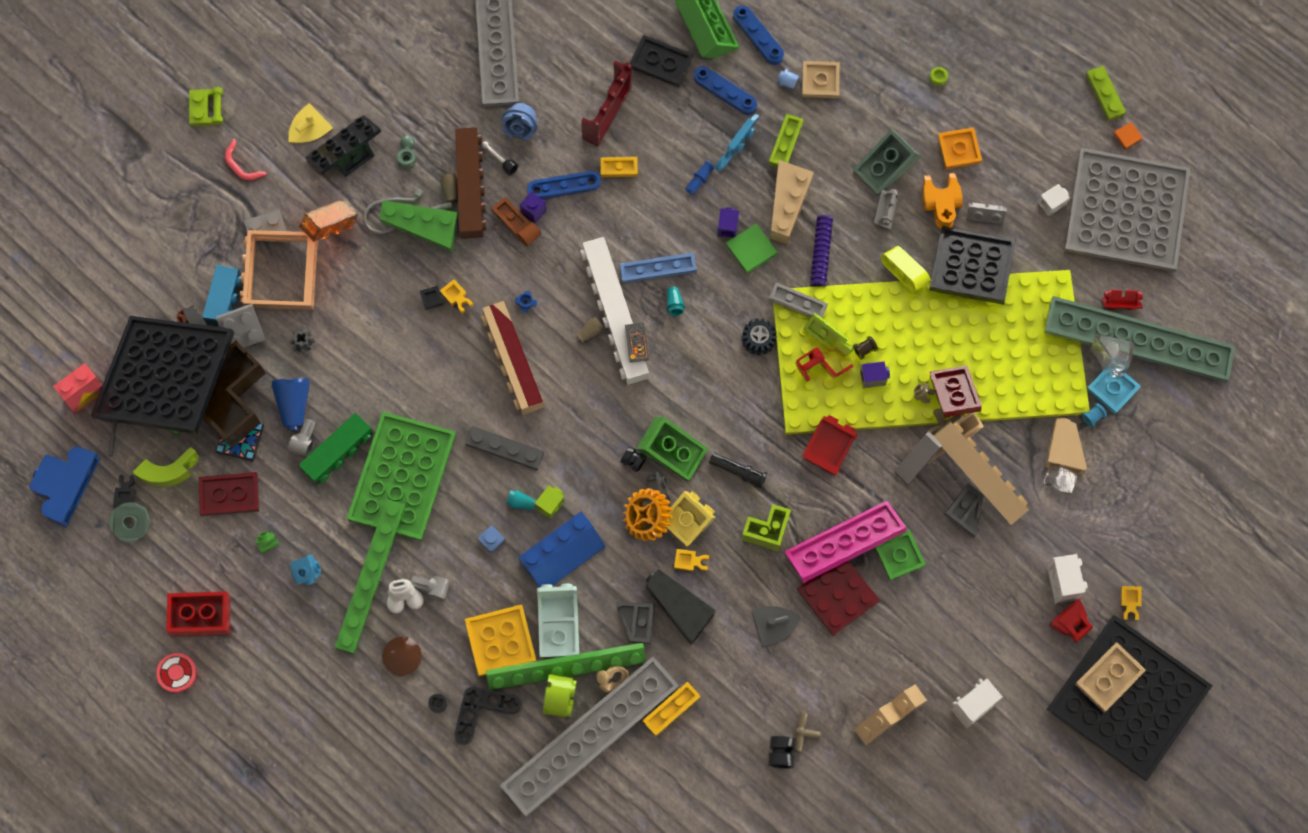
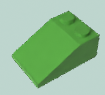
(672, 448)

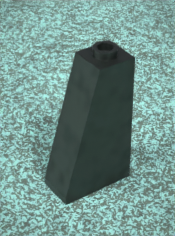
(680, 605)

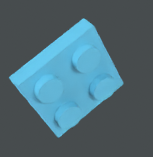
(1113, 391)

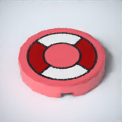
(176, 673)

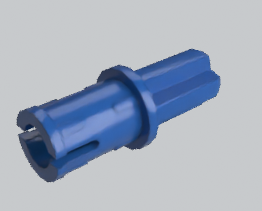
(699, 177)

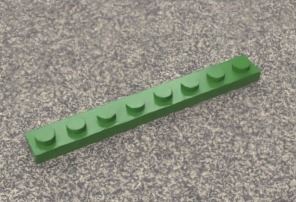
(370, 576)
(565, 666)

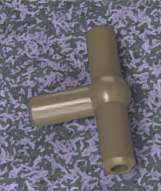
(942, 422)
(801, 732)

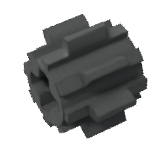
(304, 336)

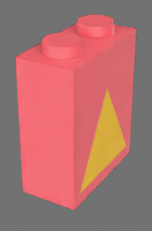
(79, 388)

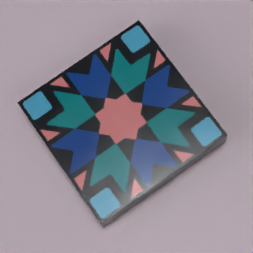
(246, 448)

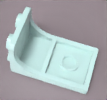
(558, 621)

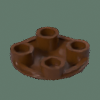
(402, 656)

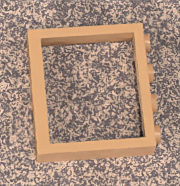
(249, 258)

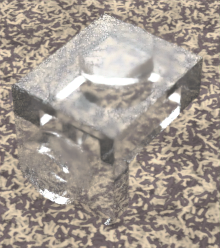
(1060, 478)

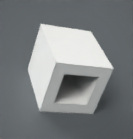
(1054, 199)

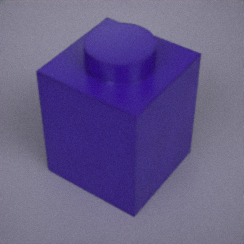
(533, 207)
(728, 222)
(874, 374)

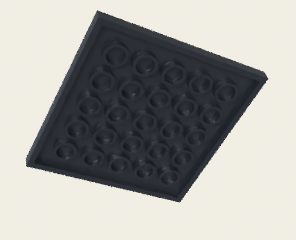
(163, 374)
(1147, 715)

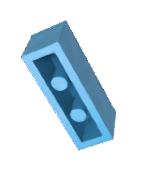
(222, 293)

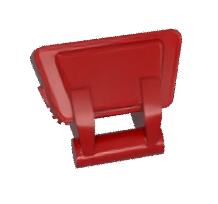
(1069, 619)

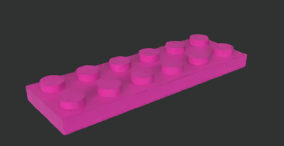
(845, 541)

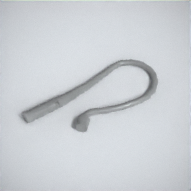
(418, 193)

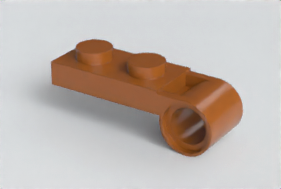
(516, 222)

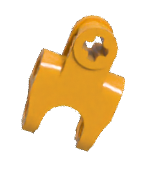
(942, 201)

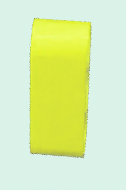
(905, 268)

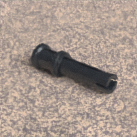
(747, 473)

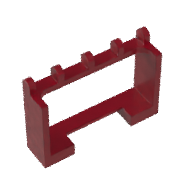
(595, 130)

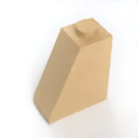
(1066, 447)

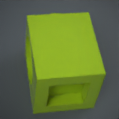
(550, 501)

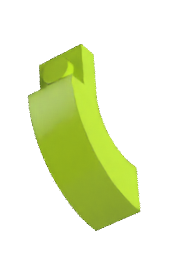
(167, 475)

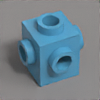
(305, 570)

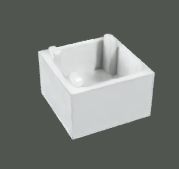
(1066, 579)
(976, 702)

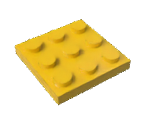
(500, 639)

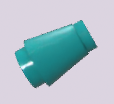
(674, 302)
(520, 500)

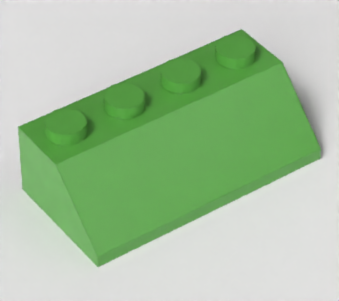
(707, 27)

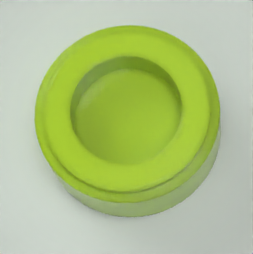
(938, 76)

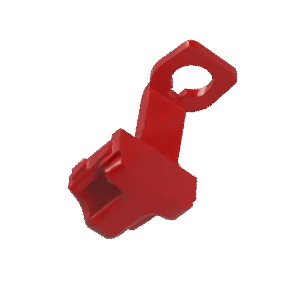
(816, 357)

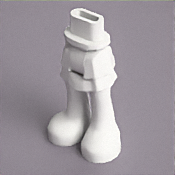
(403, 590)

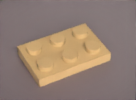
(1110, 677)

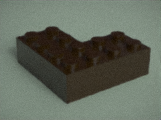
(225, 409)

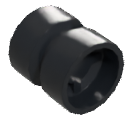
(782, 752)

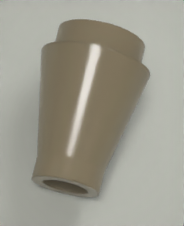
(449, 186)
(590, 330)

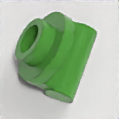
(266, 541)

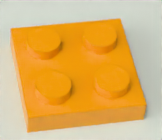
(959, 148)

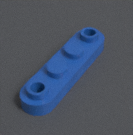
(758, 35)
(725, 90)
(565, 184)

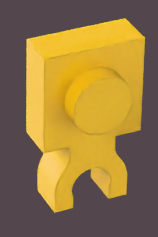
(455, 295)
(687, 560)
(1131, 597)

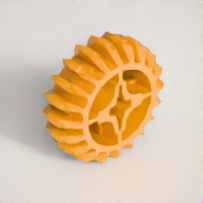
(654, 513)

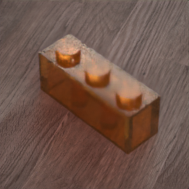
(328, 220)

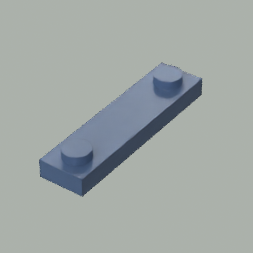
(658, 267)

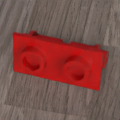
(1114, 300)

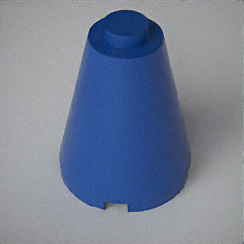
(291, 400)

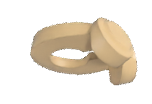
(604, 676)

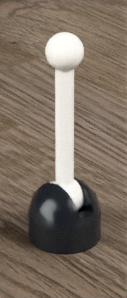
(509, 166)

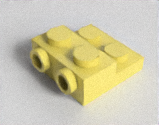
(689, 517)

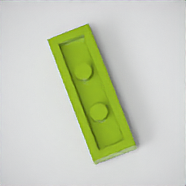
(1105, 93)
(786, 139)

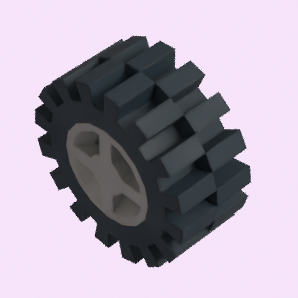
(760, 330)

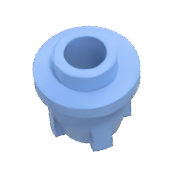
(787, 79)

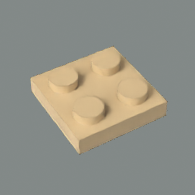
(820, 79)

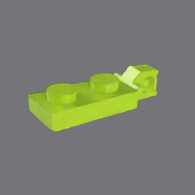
(828, 335)

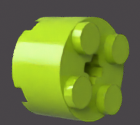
(557, 696)

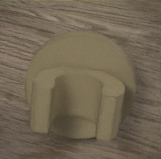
(920, 392)

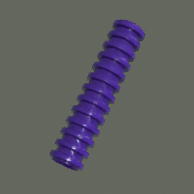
(821, 251)

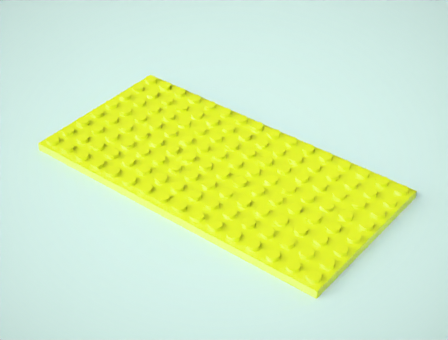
(1009, 356)

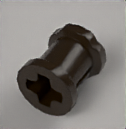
(865, 347)

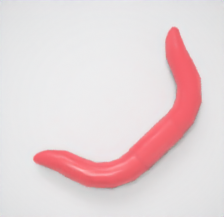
(237, 170)

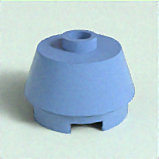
(520, 121)

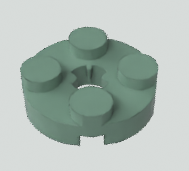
(137, 513)

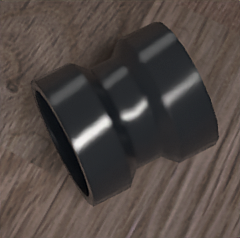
(633, 459)

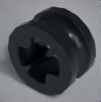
(434, 708)

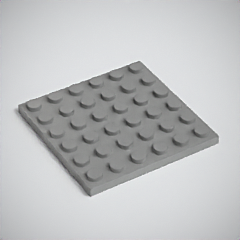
(1127, 209)

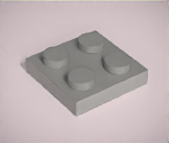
(244, 324)

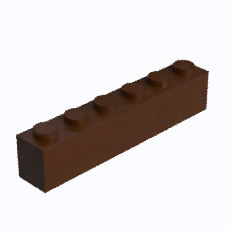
(469, 183)

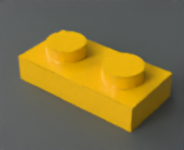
(619, 166)

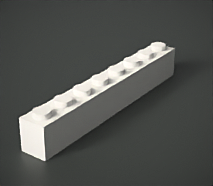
(613, 305)

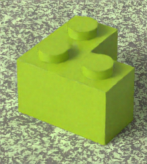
(768, 533)

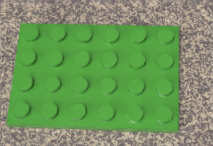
(403, 467)

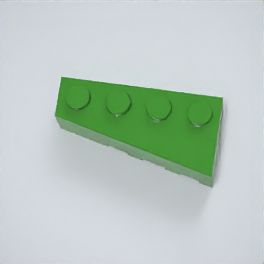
(423, 223)

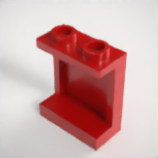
(829, 444)

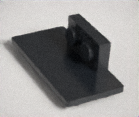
(346, 149)

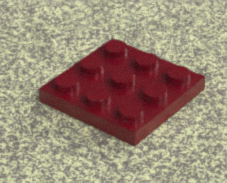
(838, 596)

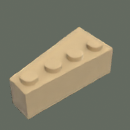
(790, 194)

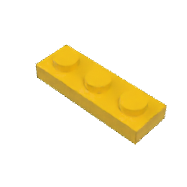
(671, 709)

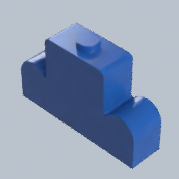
(63, 483)

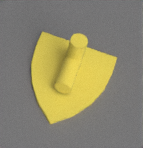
(308, 126)

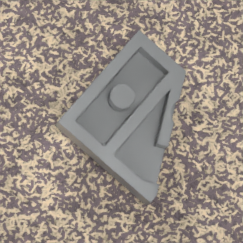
(267, 222)

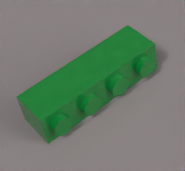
(336, 449)

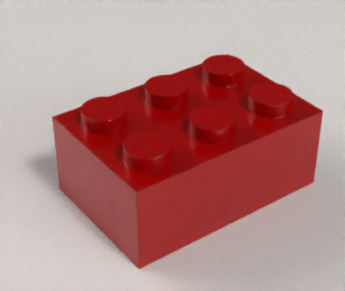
(198, 614)

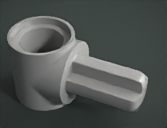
(301, 443)
(435, 588)

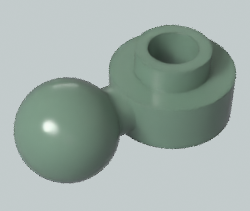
(407, 143)

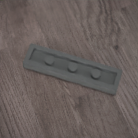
(504, 448)

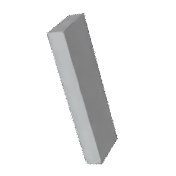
(796, 301)
(918, 457)

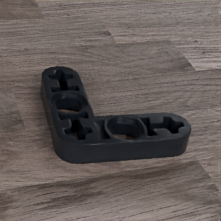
(481, 702)

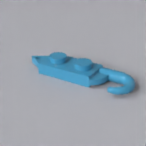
(737, 142)

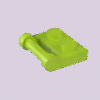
(200, 107)

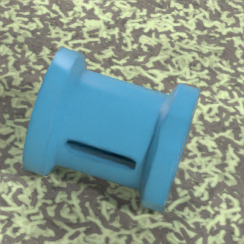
(1094, 415)

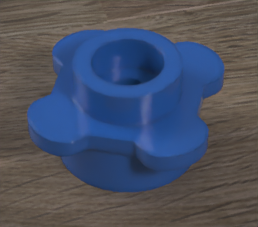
(526, 296)

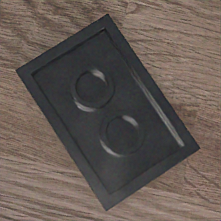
(661, 61)

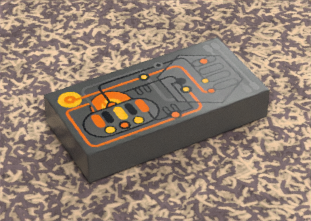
(636, 342)

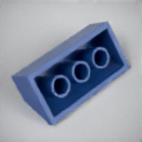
(562, 551)

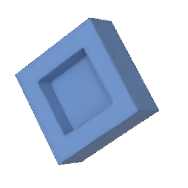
(491, 539)

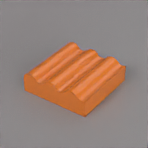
(1128, 135)

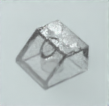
(1112, 354)

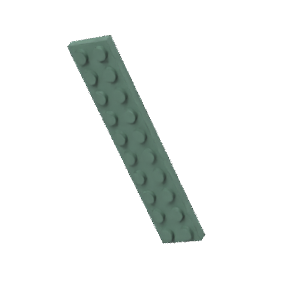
(1152, 341)

